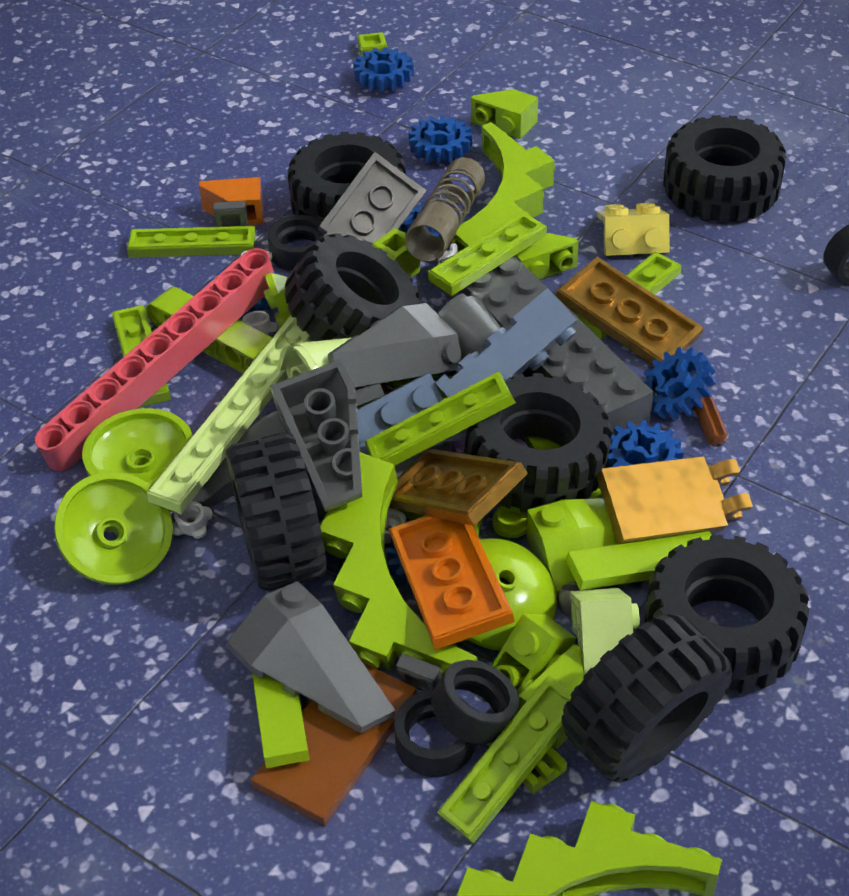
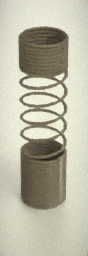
(442, 216)

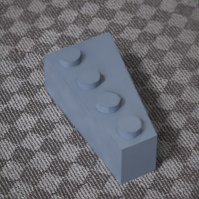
(519, 347)
(397, 407)

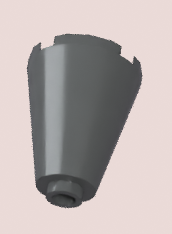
(470, 321)

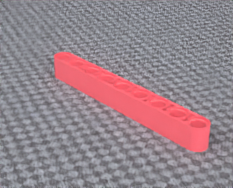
(156, 358)

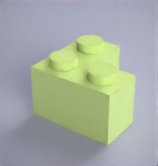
(601, 621)

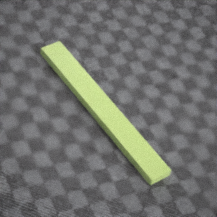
(225, 424)

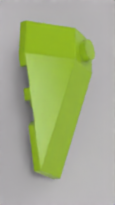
(565, 528)

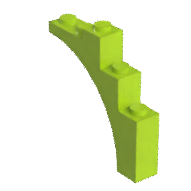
(522, 185)
(364, 582)
(604, 860)

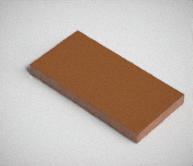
(335, 754)

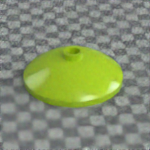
(136, 443)
(117, 505)
(529, 589)

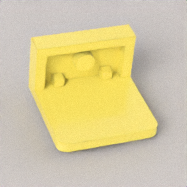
(635, 230)

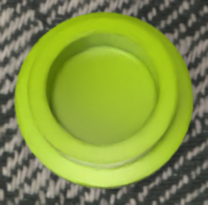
(510, 522)

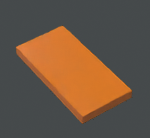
(450, 579)

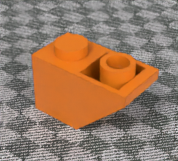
(234, 190)

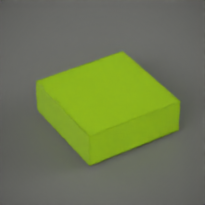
(367, 42)

